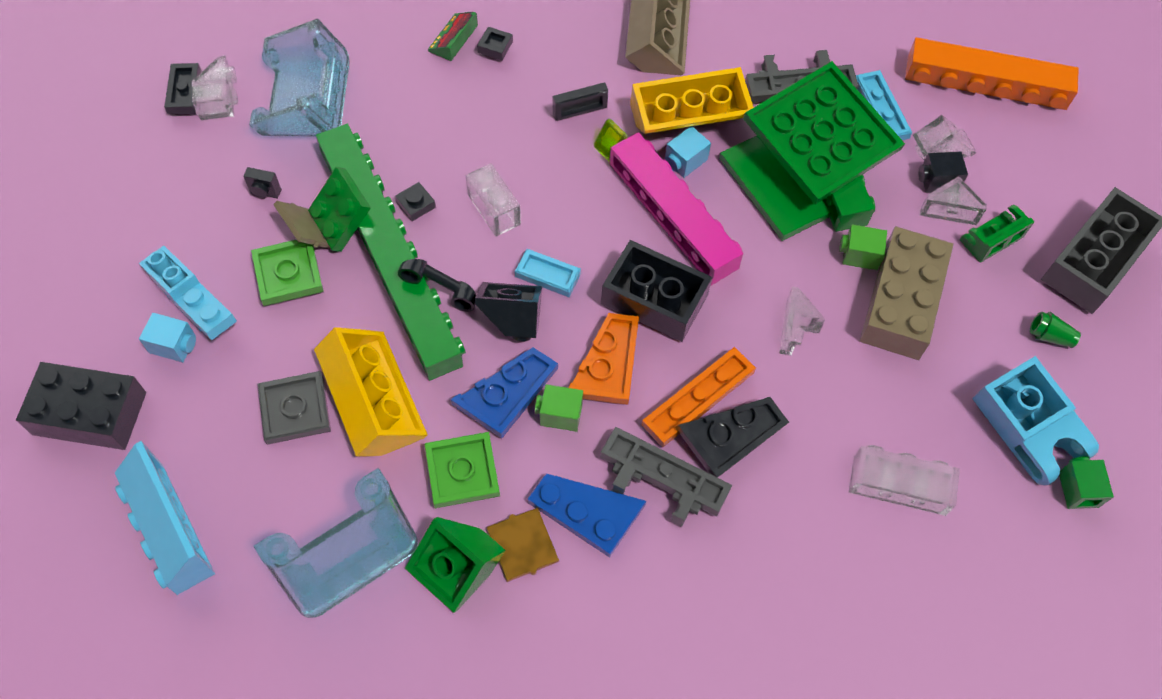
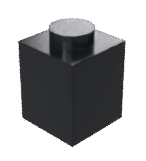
(941, 169)

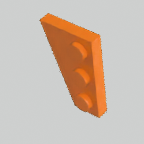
(608, 366)

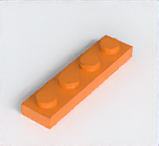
(698, 396)

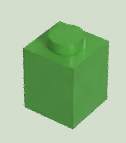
(863, 247)
(560, 407)

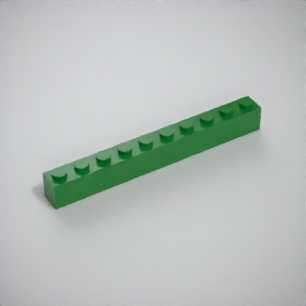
(387, 247)

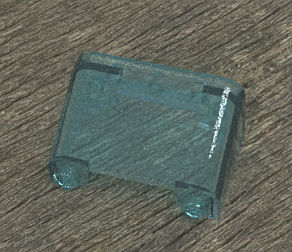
(307, 83)
(345, 555)

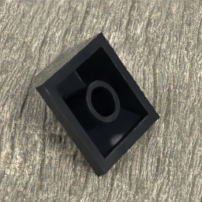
(511, 308)

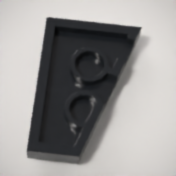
(731, 435)

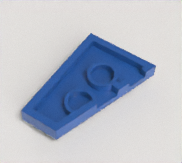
(506, 395)
(587, 511)

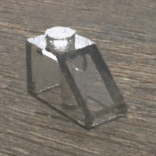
(942, 136)

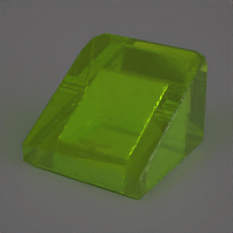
(608, 137)

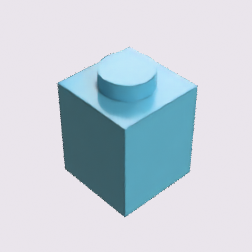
(687, 151)
(168, 337)

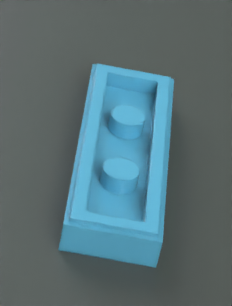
(878, 94)

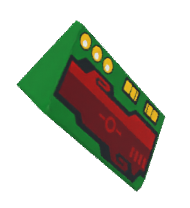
(454, 35)

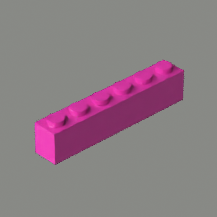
(675, 208)

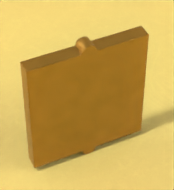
(525, 543)

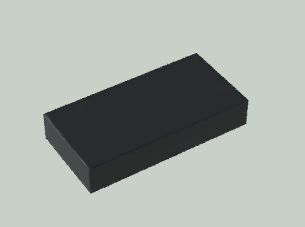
(580, 101)

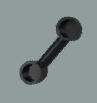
(414, 269)

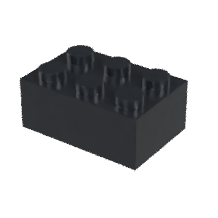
(656, 289)
(82, 405)

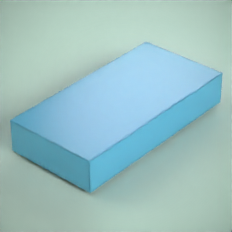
(548, 272)

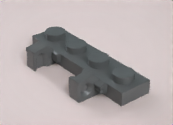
(772, 81)
(640, 460)

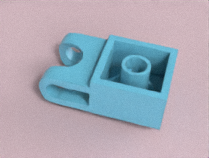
(1033, 417)

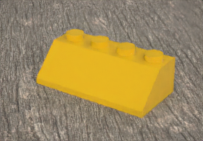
(690, 100)
(369, 391)

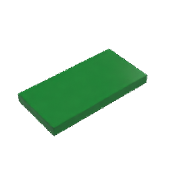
(772, 189)

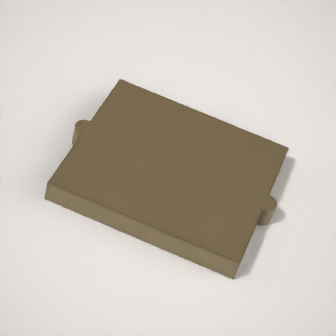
(301, 224)

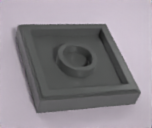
(293, 407)

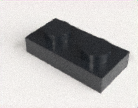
(179, 88)

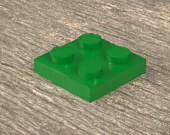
(339, 209)

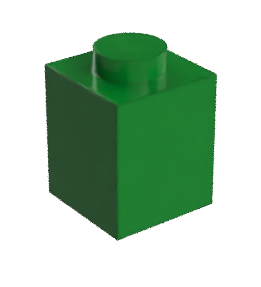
(1085, 483)

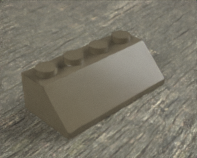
(658, 35)

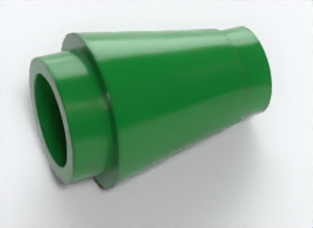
(1054, 330)

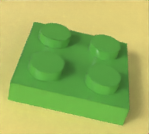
(286, 271)
(462, 470)

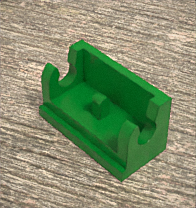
(997, 233)

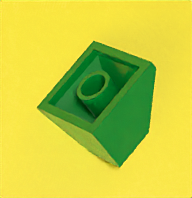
(454, 561)

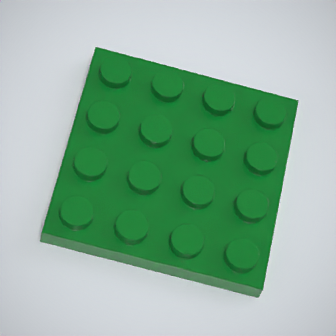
(823, 132)

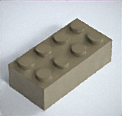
(907, 293)

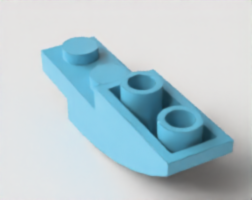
(187, 293)

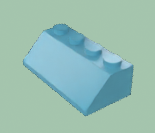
(162, 521)

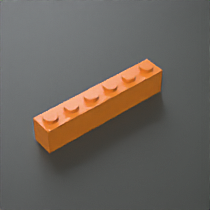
(992, 73)

